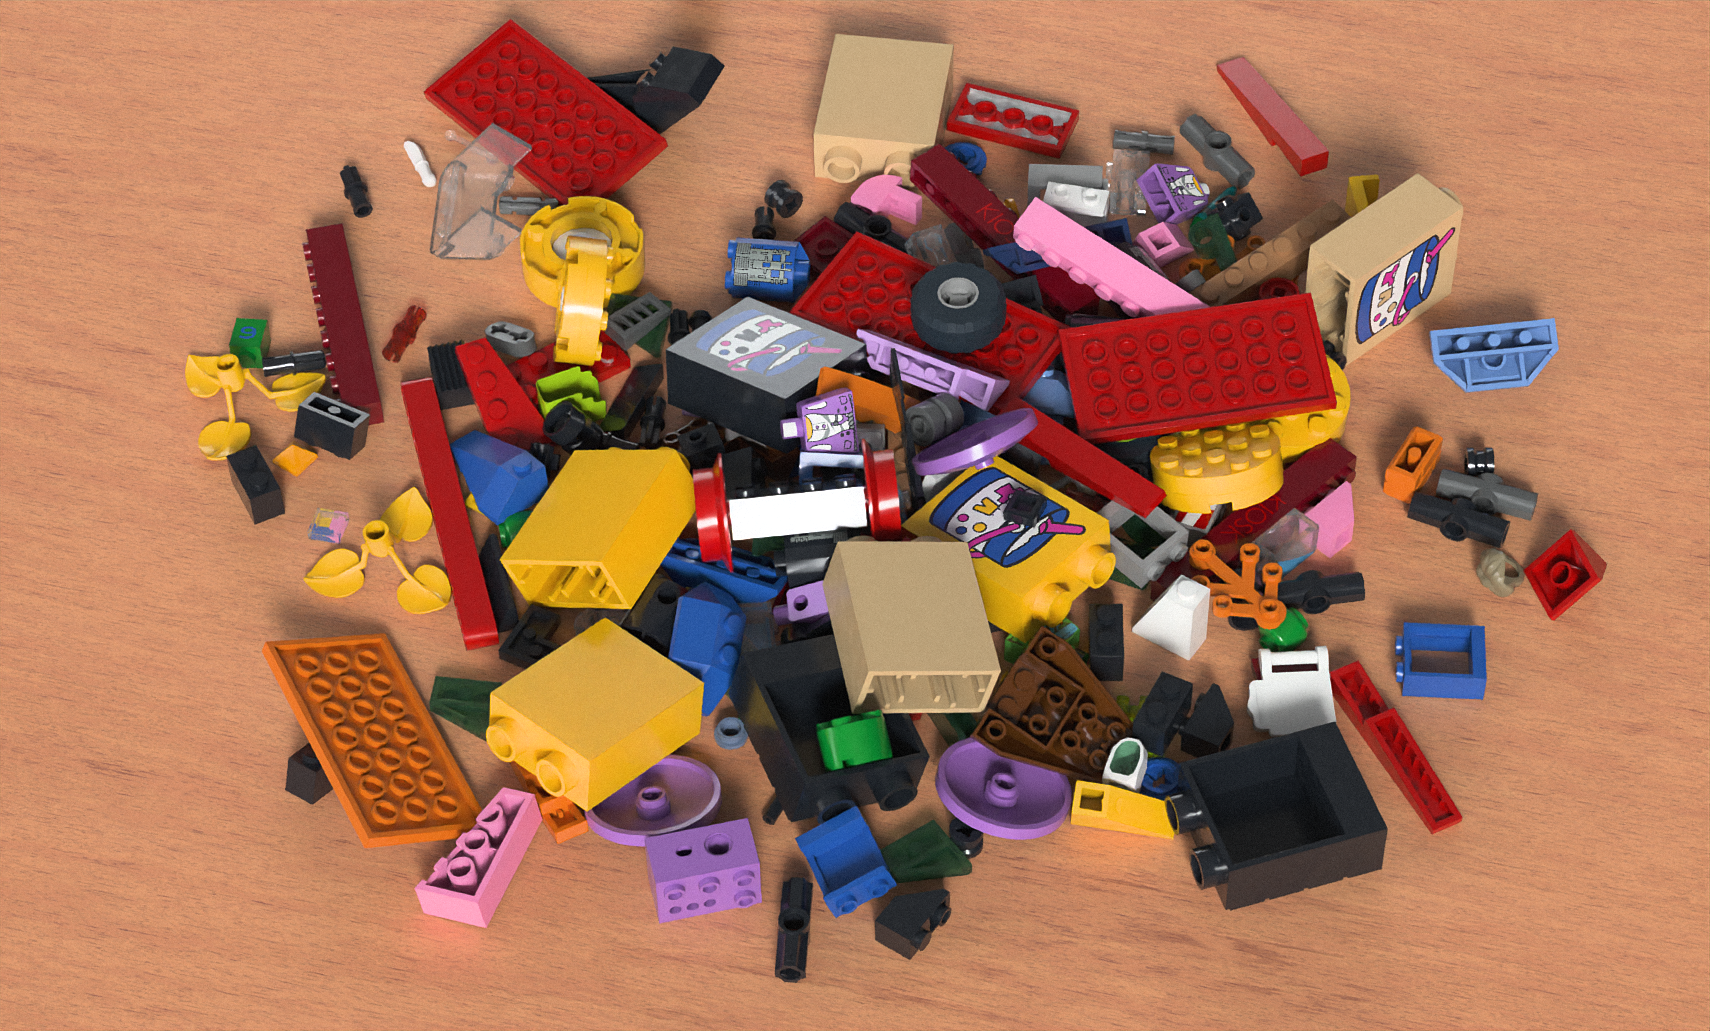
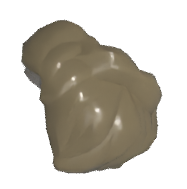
(1492, 572)

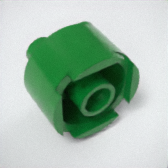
(854, 741)

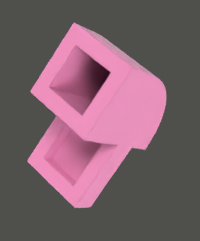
(885, 196)

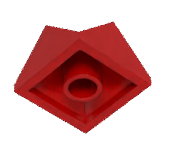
(1565, 573)

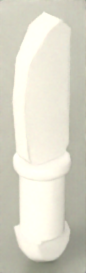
(420, 163)

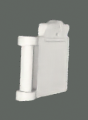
(1291, 699)

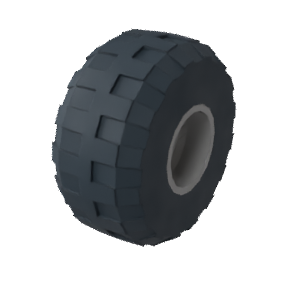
(958, 307)

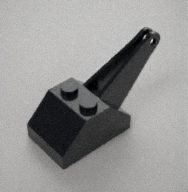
(667, 90)

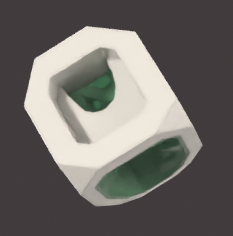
(1126, 765)

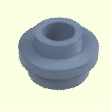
(727, 727)

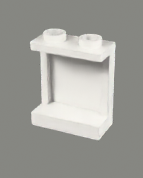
(1078, 203)

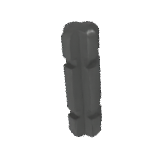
(525, 205)

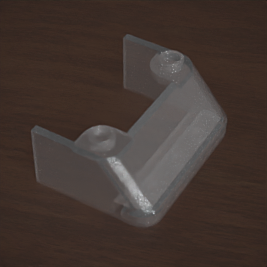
(468, 195)

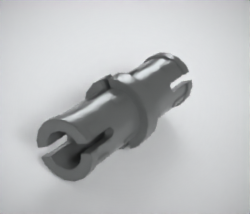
(1144, 142)

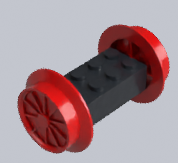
(796, 508)

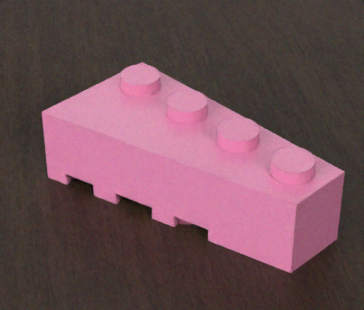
(480, 867)

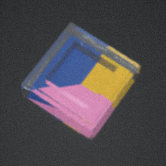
(328, 525)

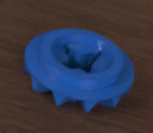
(969, 154)
(1156, 769)

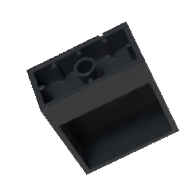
(781, 700)
(1277, 817)

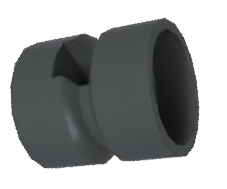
(935, 419)

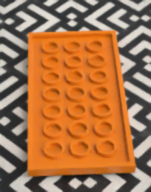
(374, 739)

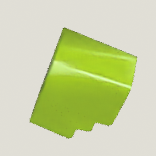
(571, 386)

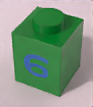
(250, 341)

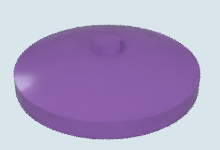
(976, 443)
(1000, 793)
(662, 800)

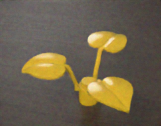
(209, 374)
(408, 519)

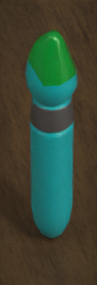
(1203, 215)

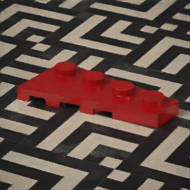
(498, 396)

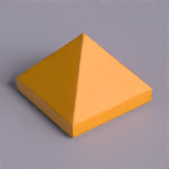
(295, 458)

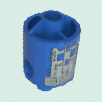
(767, 269)

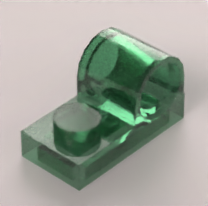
(1218, 247)

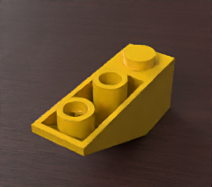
(1119, 810)

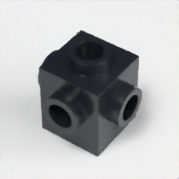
(1237, 214)
(701, 446)

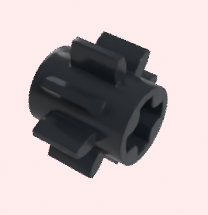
(545, 454)

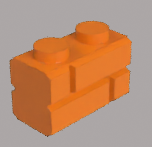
(1412, 464)

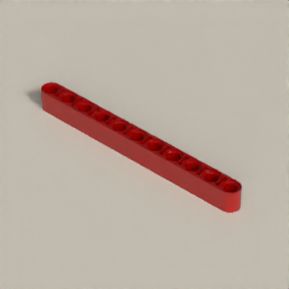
(449, 514)

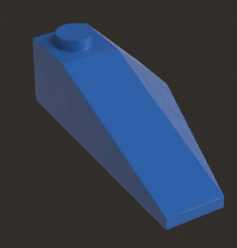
(499, 475)

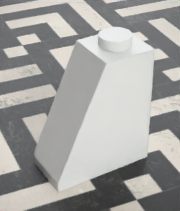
(1177, 618)

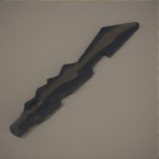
(914, 480)

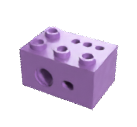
(703, 870)

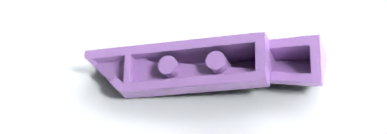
(933, 371)

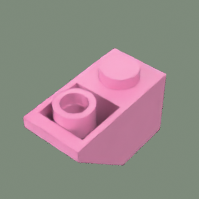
(1164, 243)
(1334, 519)

